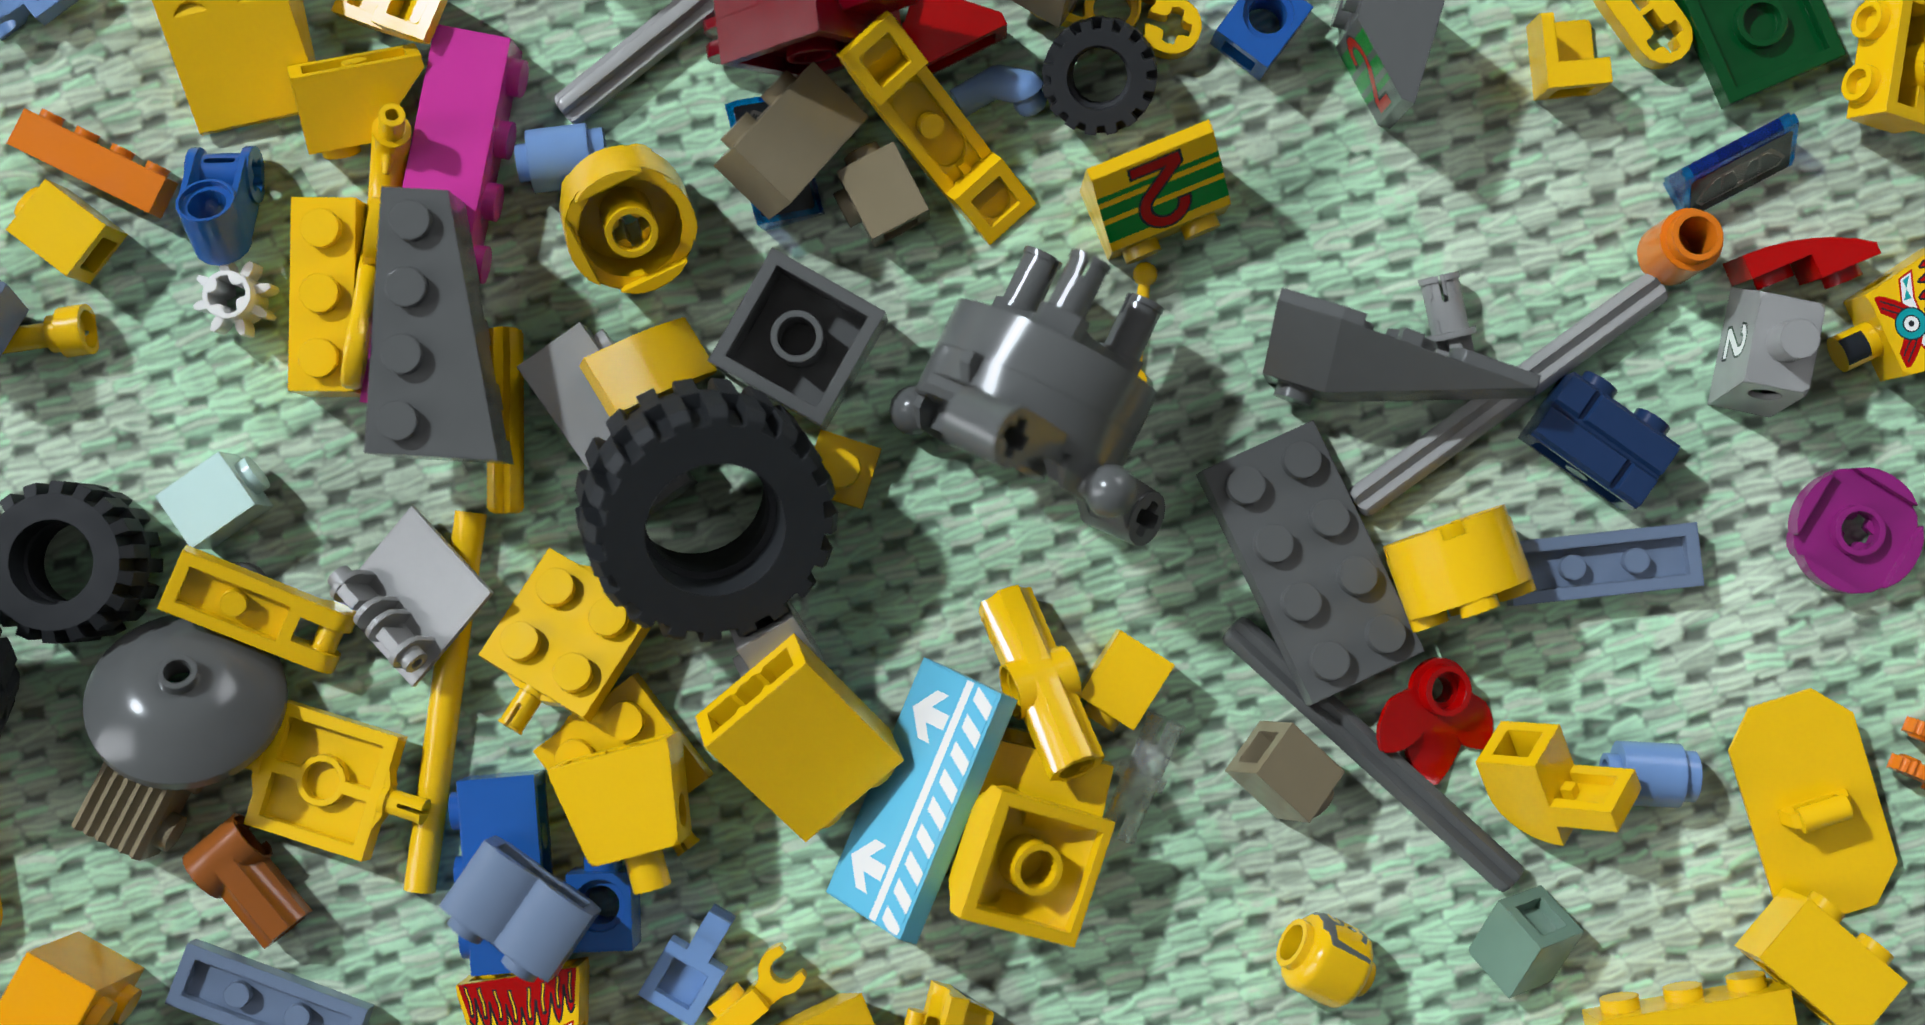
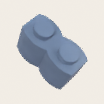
(519, 910)

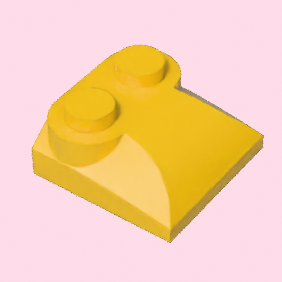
(1028, 865)

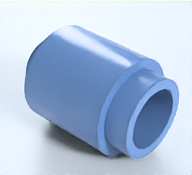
(554, 152)
(1663, 769)

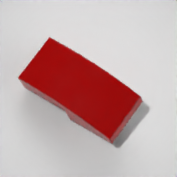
(1824, 258)

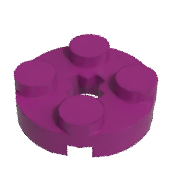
(1890, 521)

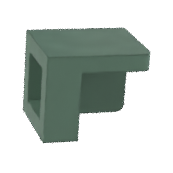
(1525, 941)

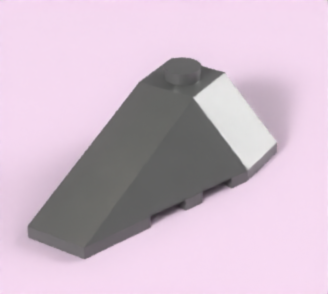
(1338, 357)

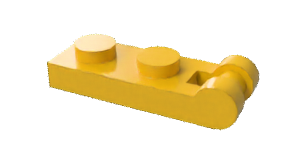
(255, 609)

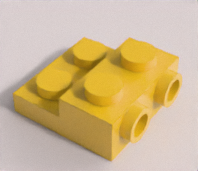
(1889, 66)

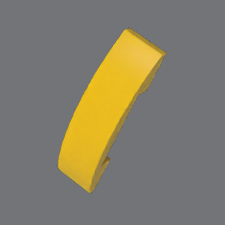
(934, 129)

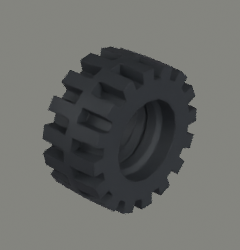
(1092, 115)

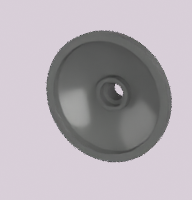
(188, 729)

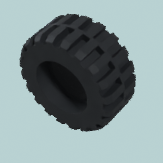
(720, 586)

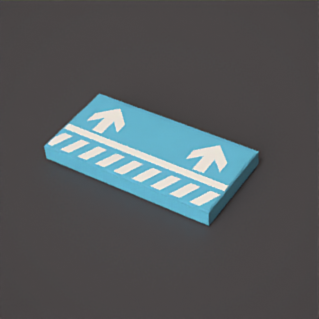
(919, 813)

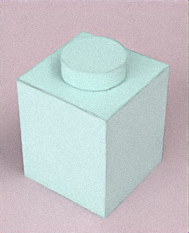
(216, 499)

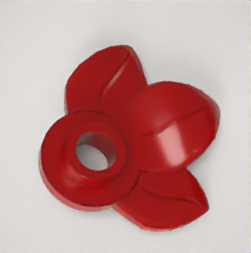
(1434, 728)

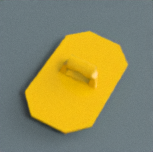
(1813, 800)

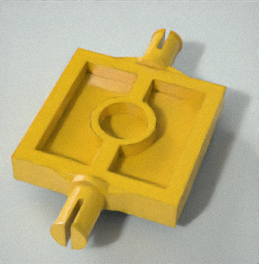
(561, 642)
(626, 716)
(330, 782)

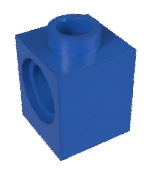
(1251, 48)
(615, 932)

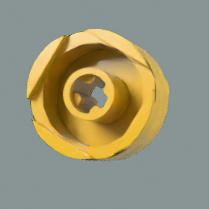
(618, 184)
(1459, 568)

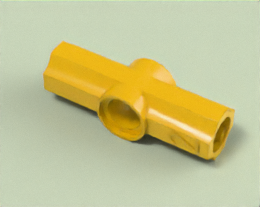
(1042, 682)

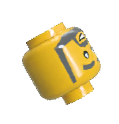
(1326, 959)

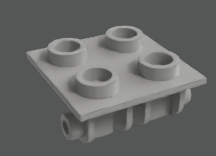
(411, 595)

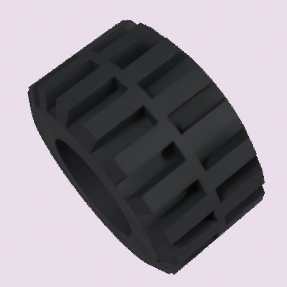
(119, 562)

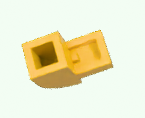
(1542, 789)

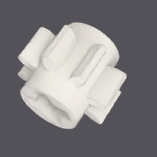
(250, 308)

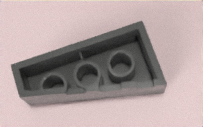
(429, 338)

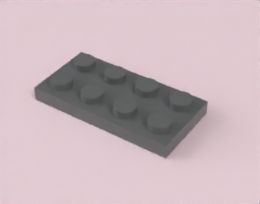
(1309, 563)

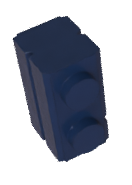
(1601, 440)

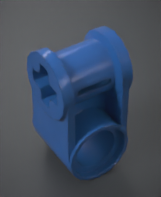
(221, 202)

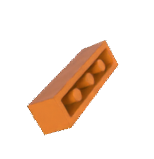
(92, 163)

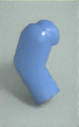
(1003, 84)

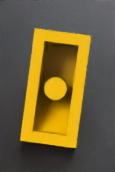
(344, 95)

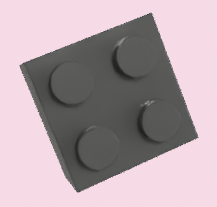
(799, 338)

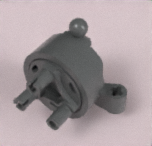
(1042, 394)

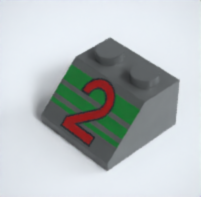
(1386, 50)

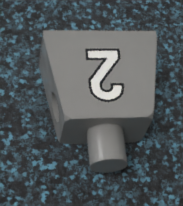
(1765, 346)

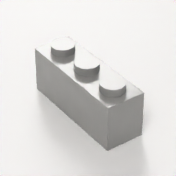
(573, 403)

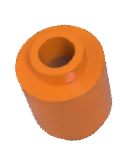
(1680, 246)

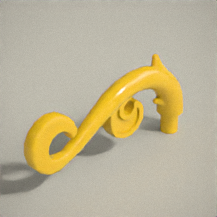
(387, 168)

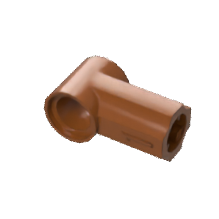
(240, 871)

